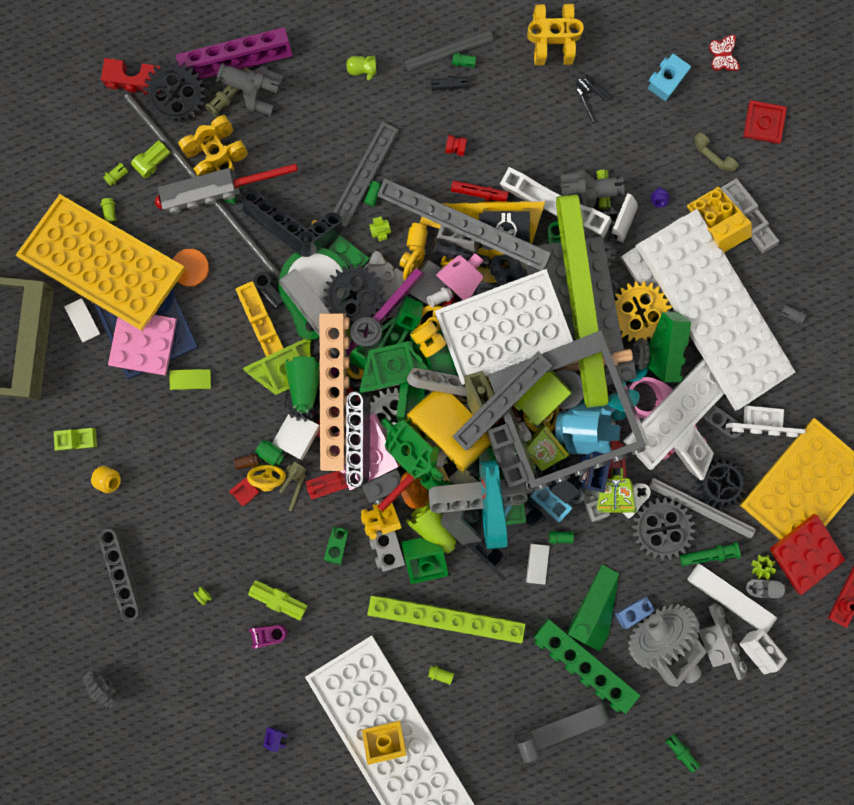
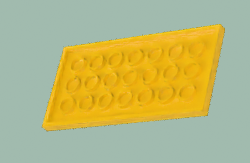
(101, 262)

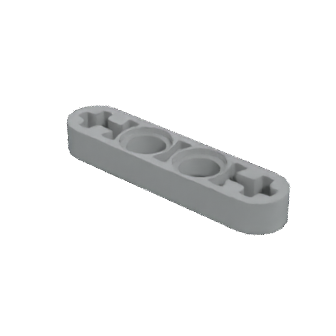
(424, 379)

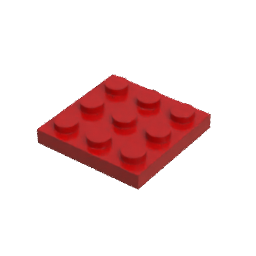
(807, 554)

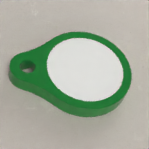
(316, 272)

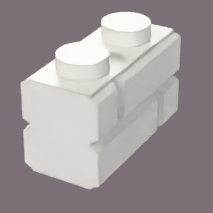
(763, 651)

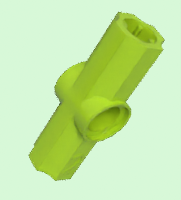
(277, 600)

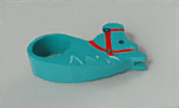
(493, 506)

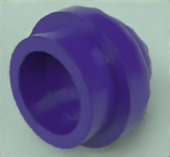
(660, 197)

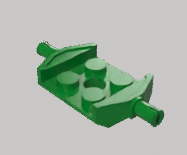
(422, 455)

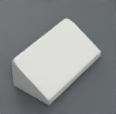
(537, 564)

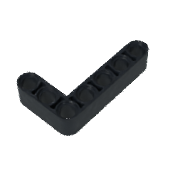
(300, 239)

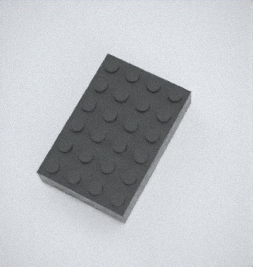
(601, 286)

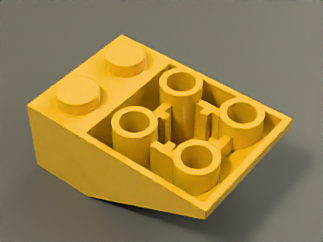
(724, 219)

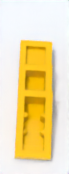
(259, 318)

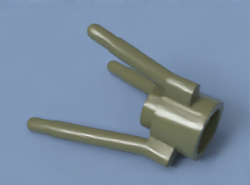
(294, 472)

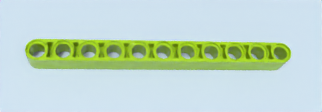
(581, 296)

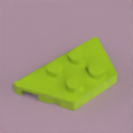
(271, 369)

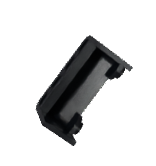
(494, 557)

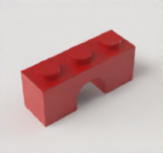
(115, 76)

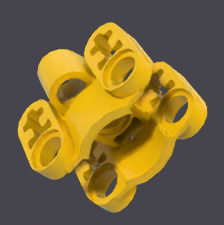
(545, 36)
(220, 129)

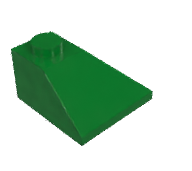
(424, 560)

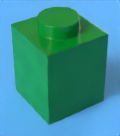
(409, 313)

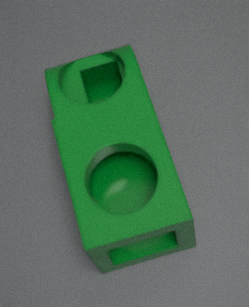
(336, 545)

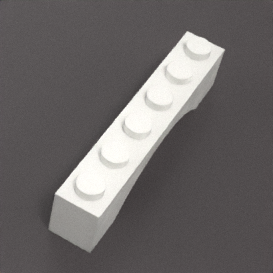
(530, 191)

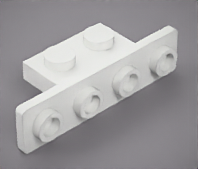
(764, 419)

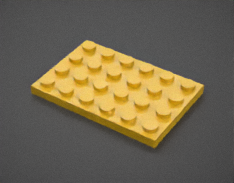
(806, 480)

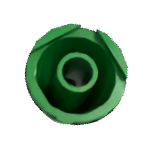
(303, 381)

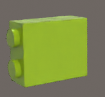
(543, 398)

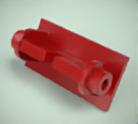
(326, 484)

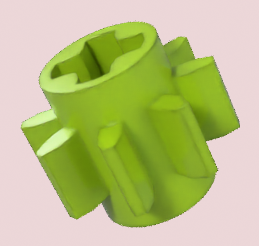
(380, 228)
(768, 567)

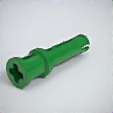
(718, 553)

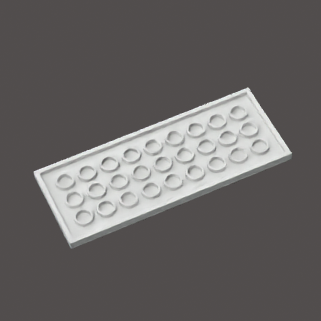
(721, 312)
(363, 693)

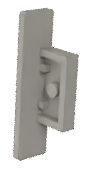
(720, 644)

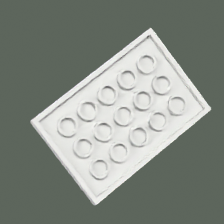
(504, 323)

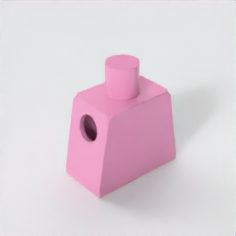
(462, 275)

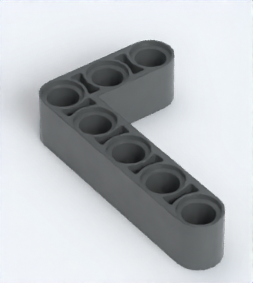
(558, 730)

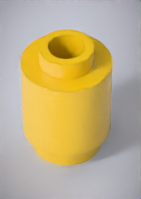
(417, 236)

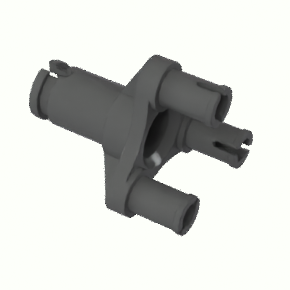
(250, 84)
(591, 189)

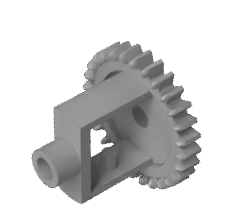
(665, 637)

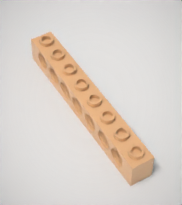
(329, 460)

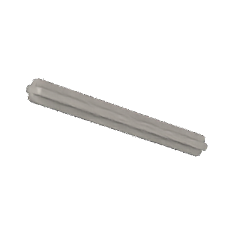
(702, 508)

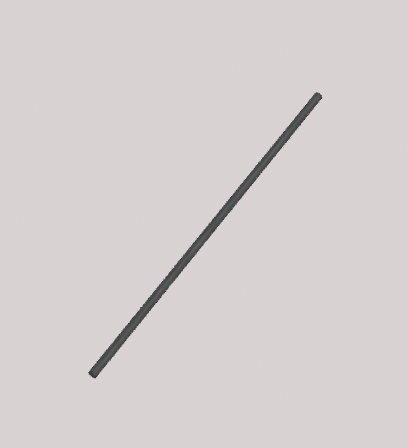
(189, 169)

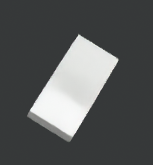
(82, 320)

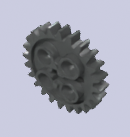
(667, 546)

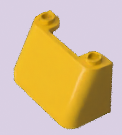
(440, 418)

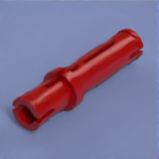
(479, 191)

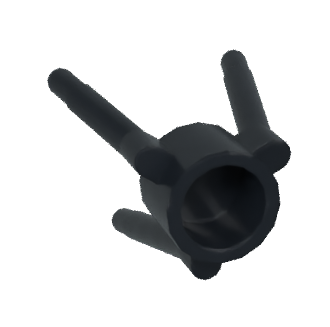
(587, 85)

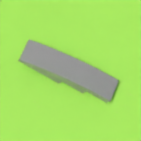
(761, 233)

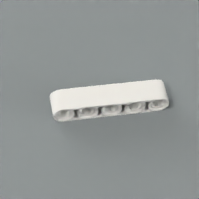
(732, 598)

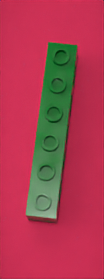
(627, 695)

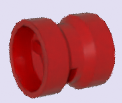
(455, 145)

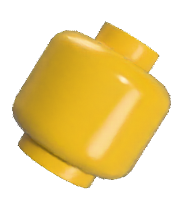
(105, 479)

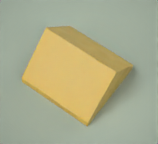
(384, 742)

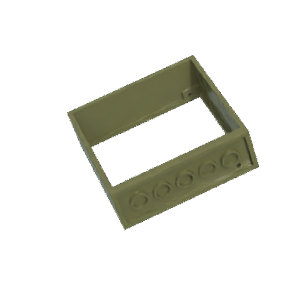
(31, 338)

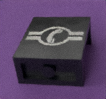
(512, 222)

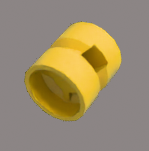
(423, 333)

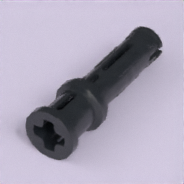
(451, 251)

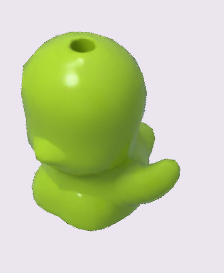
(360, 65)

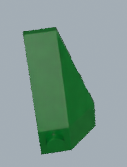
(595, 612)

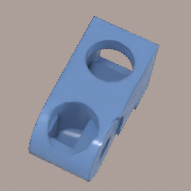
(634, 612)

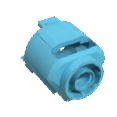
(586, 429)

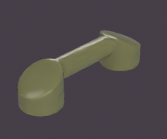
(728, 164)

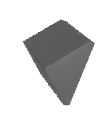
(428, 284)

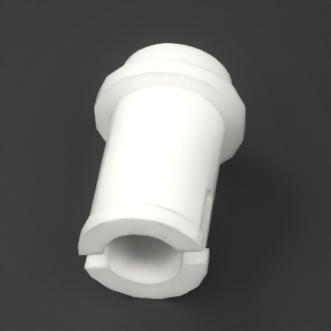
(440, 297)

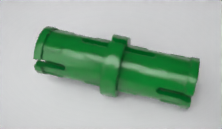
(682, 753)

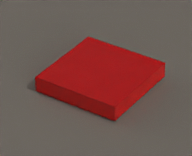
(764, 122)

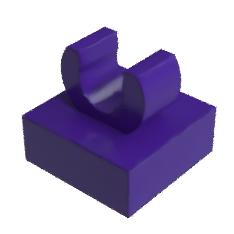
(273, 738)

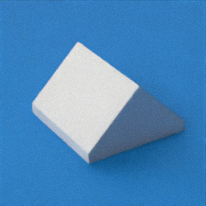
(694, 453)

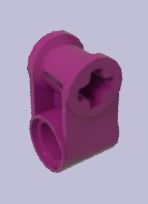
(264, 635)

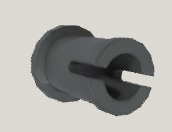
(793, 314)

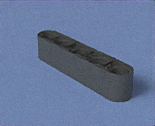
(127, 581)

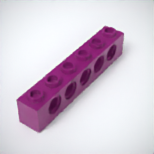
(238, 53)

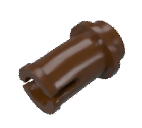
(246, 461)

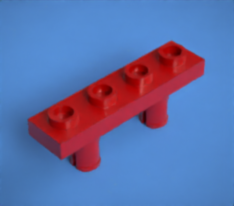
(844, 606)

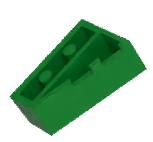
(391, 335)
(668, 346)

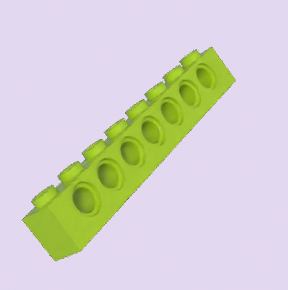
(446, 619)

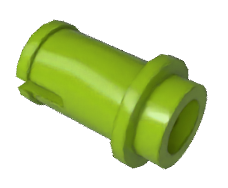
(114, 175)
(108, 210)
(440, 675)

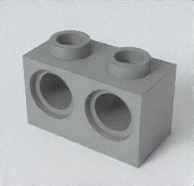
(392, 548)

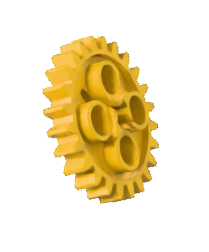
(656, 305)

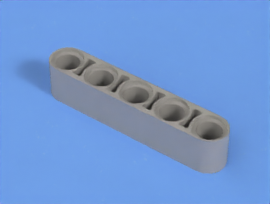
(307, 302)
(469, 496)

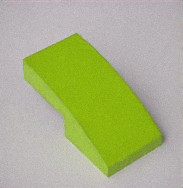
(189, 379)
(75, 439)

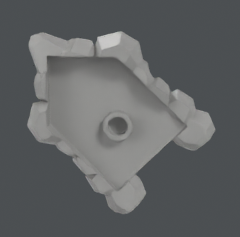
(390, 278)

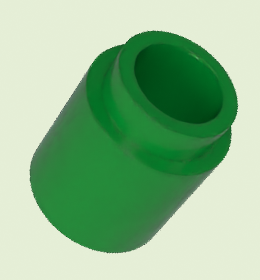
(270, 453)

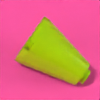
(429, 527)

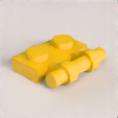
(386, 522)

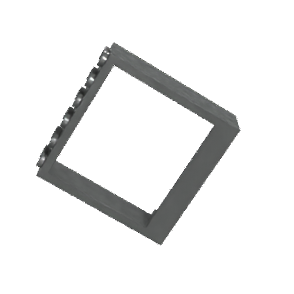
(560, 357)

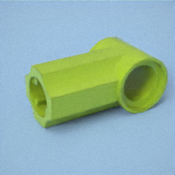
(146, 162)

